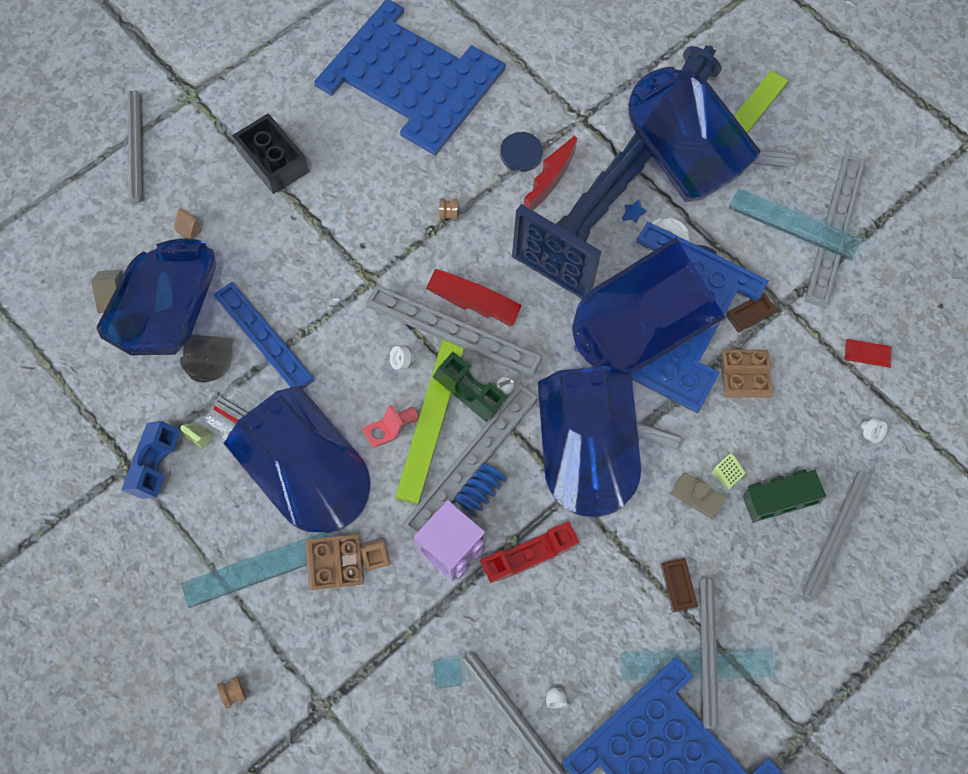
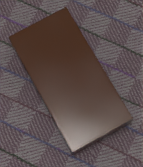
(751, 313)
(679, 585)

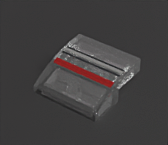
(227, 410)

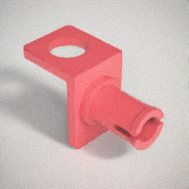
(390, 425)

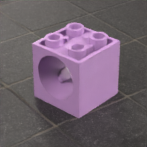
(450, 541)

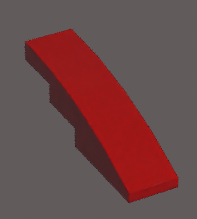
(553, 170)
(473, 296)

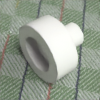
(401, 357)
(874, 430)

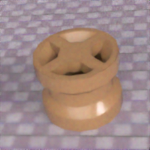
(448, 209)
(231, 692)

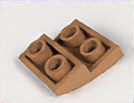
(746, 373)
(333, 562)

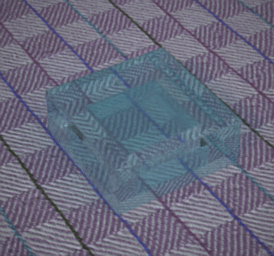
(447, 673)

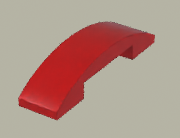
(529, 554)

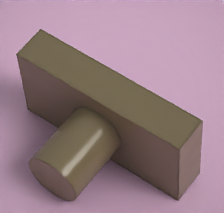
(698, 495)

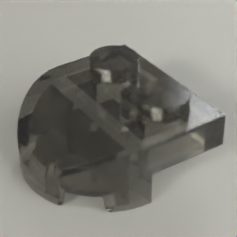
(206, 357)

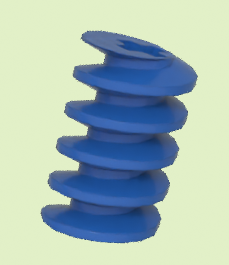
(478, 488)

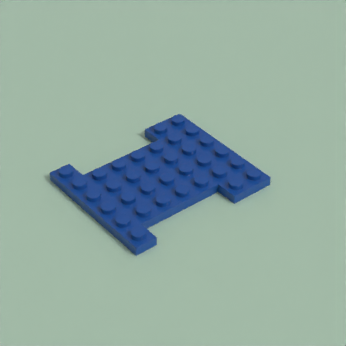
(412, 77)
(680, 373)
(657, 736)

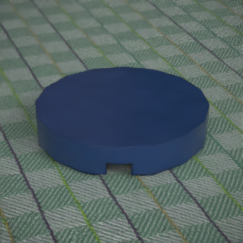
(521, 151)

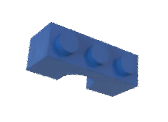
(143, 475)

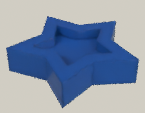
(633, 211)

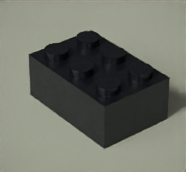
(270, 153)

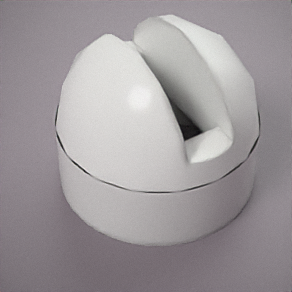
(508, 388)
(556, 698)

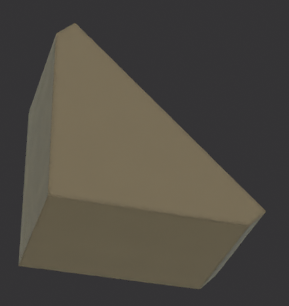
(104, 286)

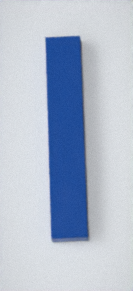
(263, 336)

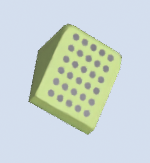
(197, 434)
(728, 471)

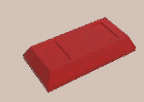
(868, 353)

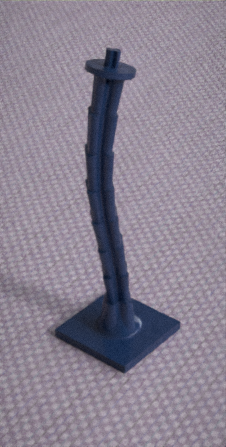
(561, 248)

